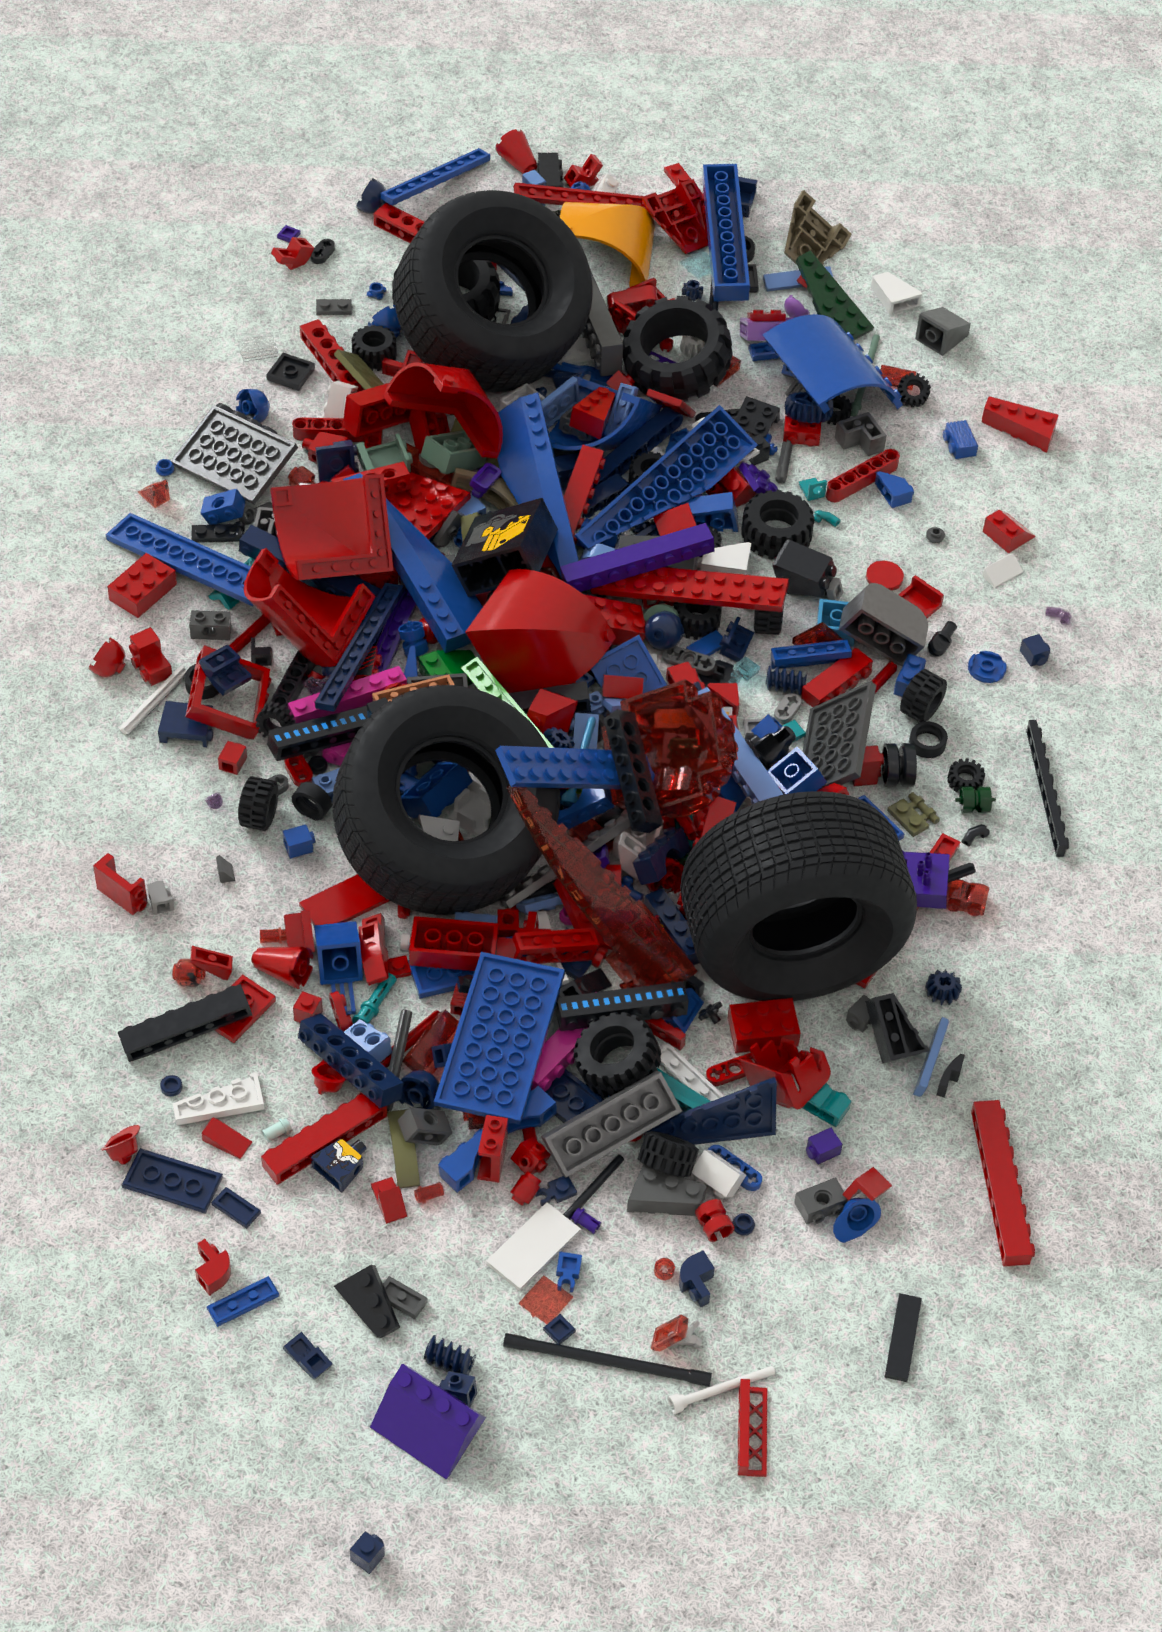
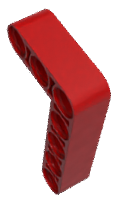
(310, 427)

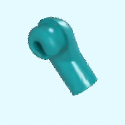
(827, 516)

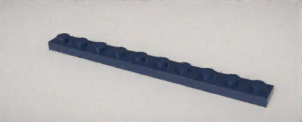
(359, 647)

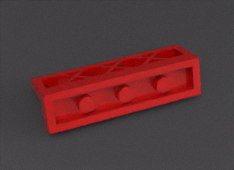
(556, 943)
(744, 1426)

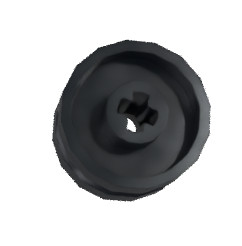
(899, 765)

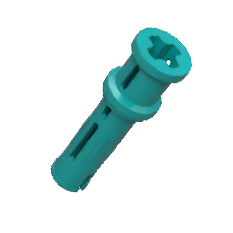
(371, 1007)

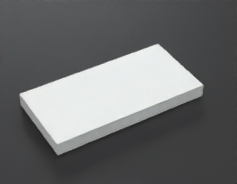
(533, 1246)

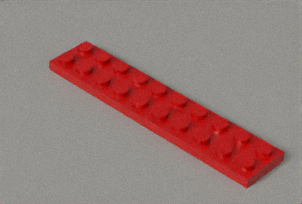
(702, 588)

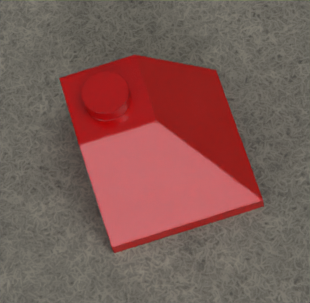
(551, 711)

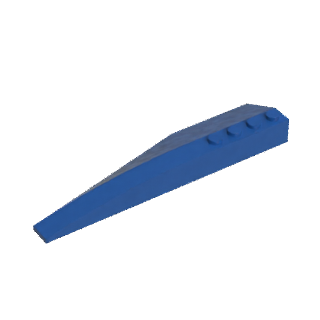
(532, 472)
(677, 476)
(430, 581)

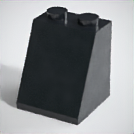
(805, 569)

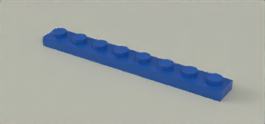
(435, 176)

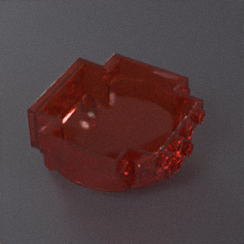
(682, 731)

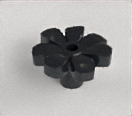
(711, 1012)

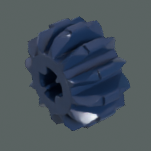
(559, 738)
(943, 987)

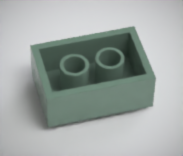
(451, 452)

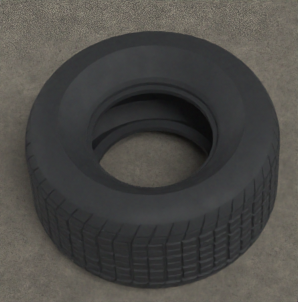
(527, 243)
(384, 842)
(798, 896)

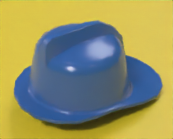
(856, 1219)

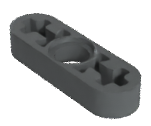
(683, 653)

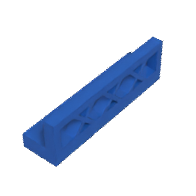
(810, 654)

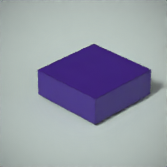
(287, 233)

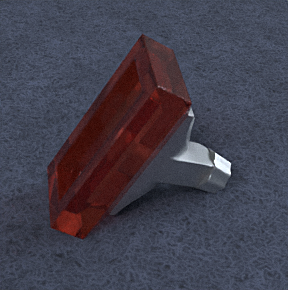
(675, 1333)

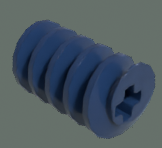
(785, 680)
(448, 1356)

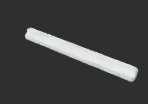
(171, 682)

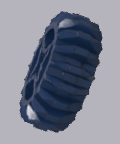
(803, 409)

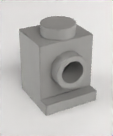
(160, 897)

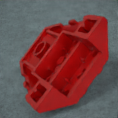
(680, 215)

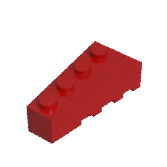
(1021, 421)

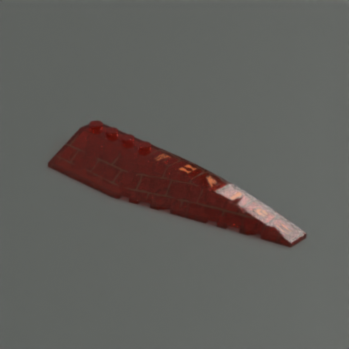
(619, 919)

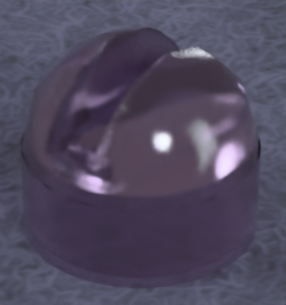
(214, 801)

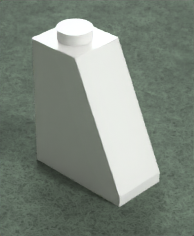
(895, 293)
(727, 559)

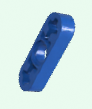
(750, 1171)

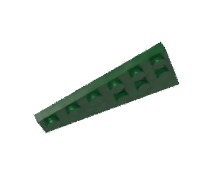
(830, 298)

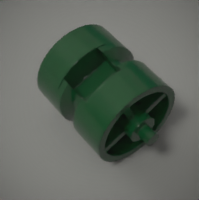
(975, 799)

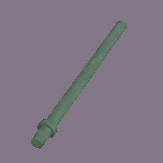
(856, 405)

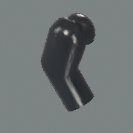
(974, 832)

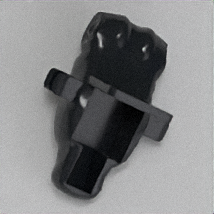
(772, 746)

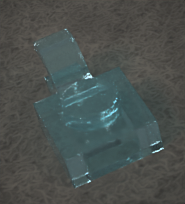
(744, 669)

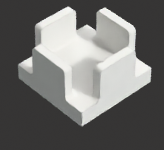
(472, 811)

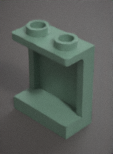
(384, 454)

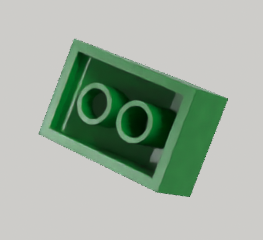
(444, 663)

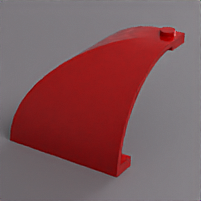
(449, 392)
(333, 528)
(310, 619)
(538, 632)

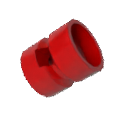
(714, 1219)

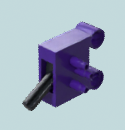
(931, 877)

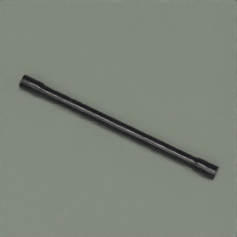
(690, 1375)

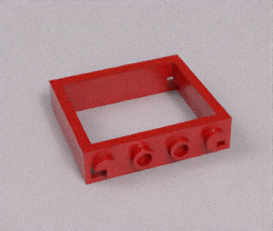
(220, 719)

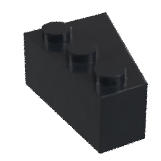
(893, 1030)

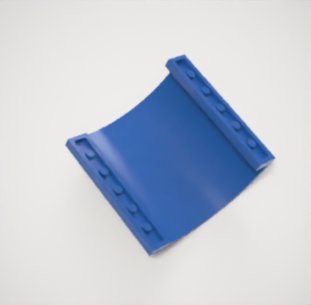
(826, 359)

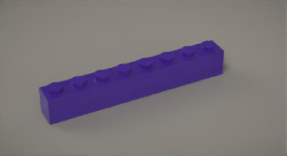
(638, 558)

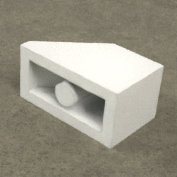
(628, 851)

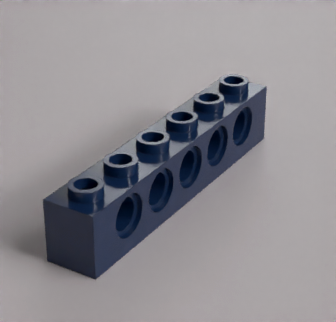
(350, 1060)

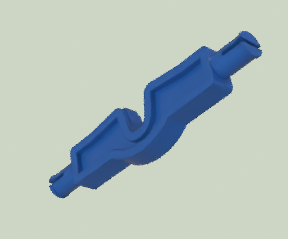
(584, 369)

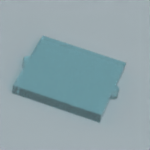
(697, 264)

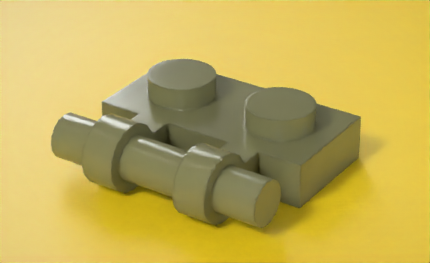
(910, 818)

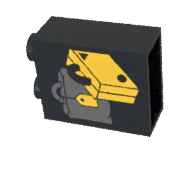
(503, 542)

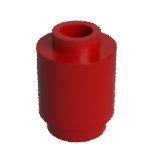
(525, 1188)

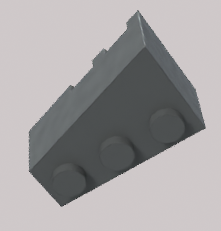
(665, 1193)

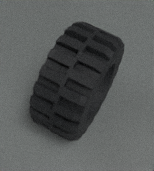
(779, 507)
(607, 1035)

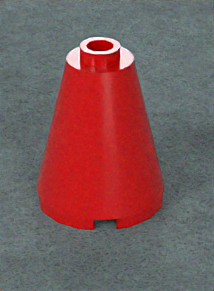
(517, 151)
(285, 964)

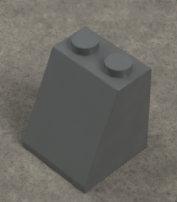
(941, 329)

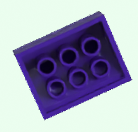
(426, 1421)

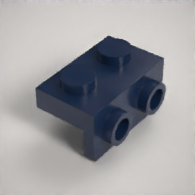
(736, 642)

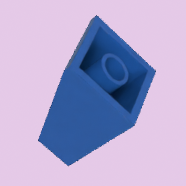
(338, 953)

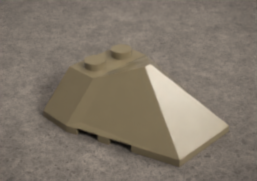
(812, 232)

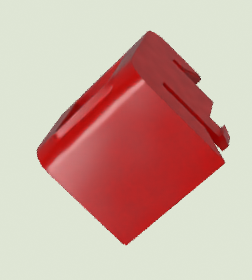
(809, 1069)

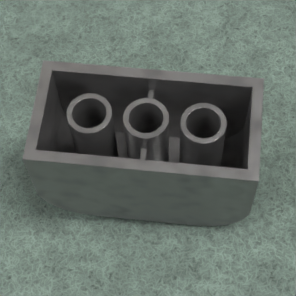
(885, 623)

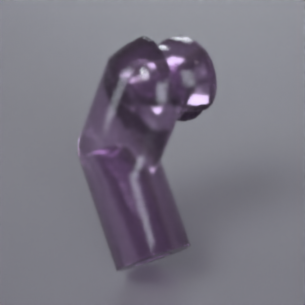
(1059, 612)

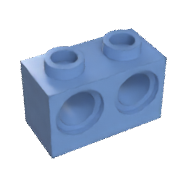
(370, 1039)

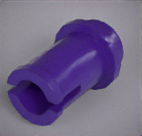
(585, 1220)

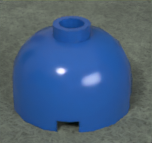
(387, 318)
(253, 402)

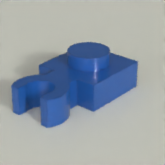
(568, 1269)

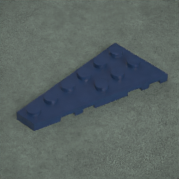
(731, 1117)

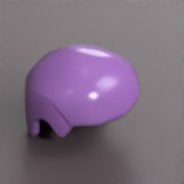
(794, 308)

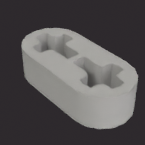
(784, 706)

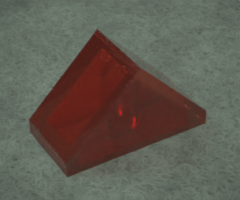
(156, 493)

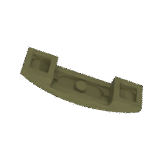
(403, 1152)

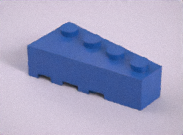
(715, 510)

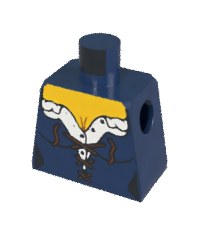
(339, 1162)

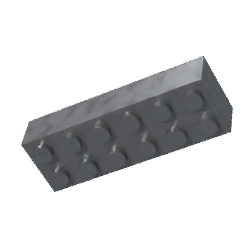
(611, 1123)

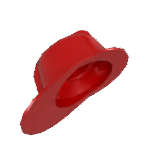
(327, 1078)
(123, 1145)

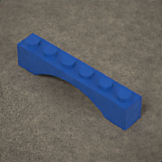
(461, 1165)

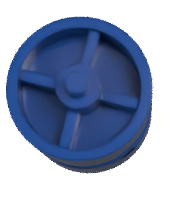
(413, 635)

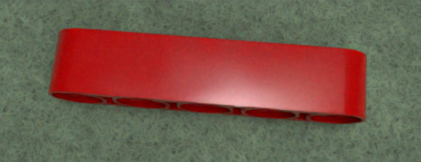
(861, 475)

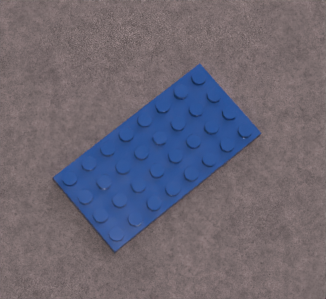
(499, 1037)

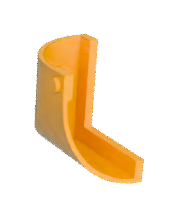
(616, 225)

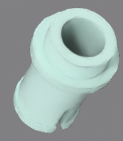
(277, 1130)

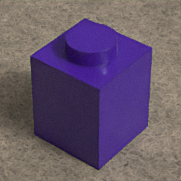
(823, 1146)

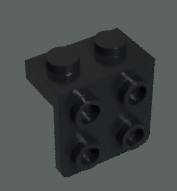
(757, 416)

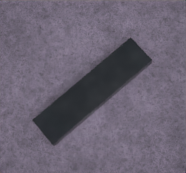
(903, 1337)

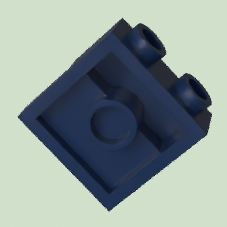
(334, 458)

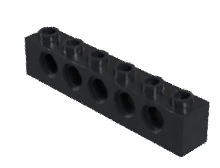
(633, 771)

